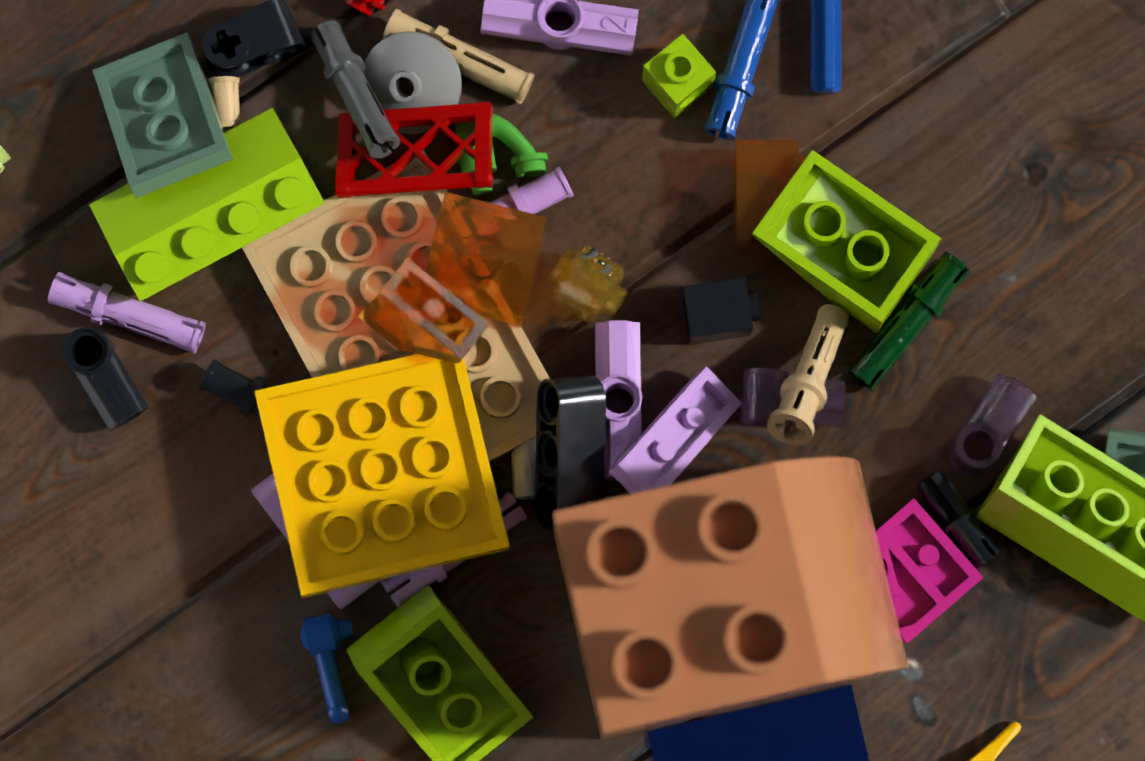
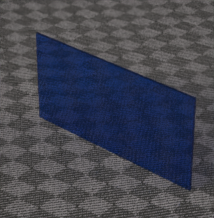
(795, 729)

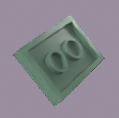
(162, 115)

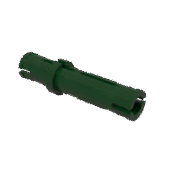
(915, 313)

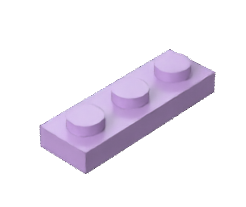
(676, 434)

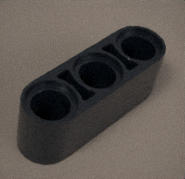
(569, 445)

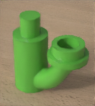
(527, 161)

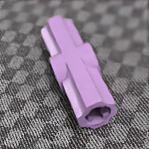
(594, 26)
(619, 367)

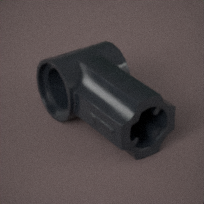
(106, 381)

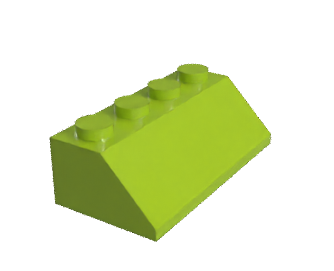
(209, 213)
(1074, 512)

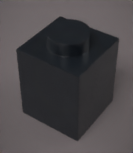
(719, 310)

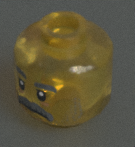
(588, 284)

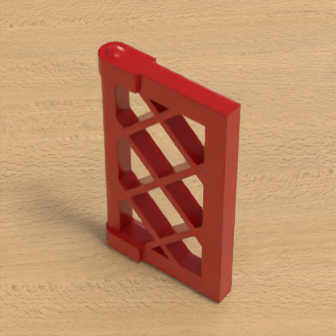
(441, 118)

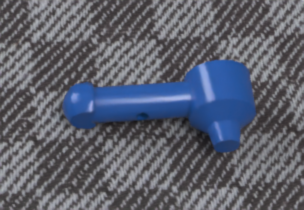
(323, 637)

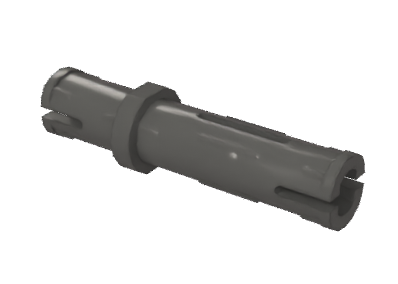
(347, 73)

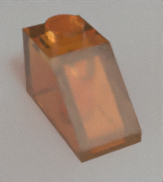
(760, 176)
(422, 316)

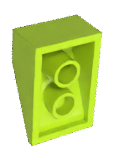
(846, 240)
(438, 681)

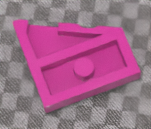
(922, 569)

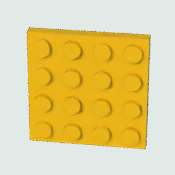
(380, 472)

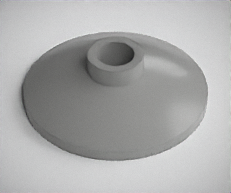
(422, 61)

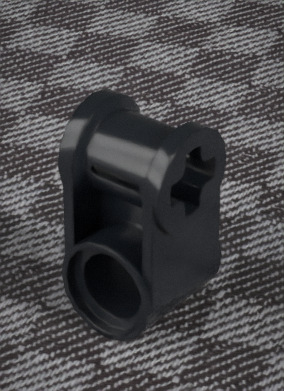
(258, 38)

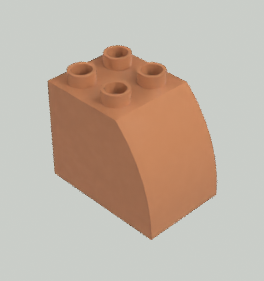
(727, 592)

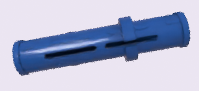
(736, 81)

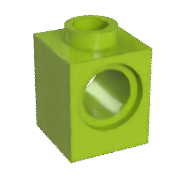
(678, 76)

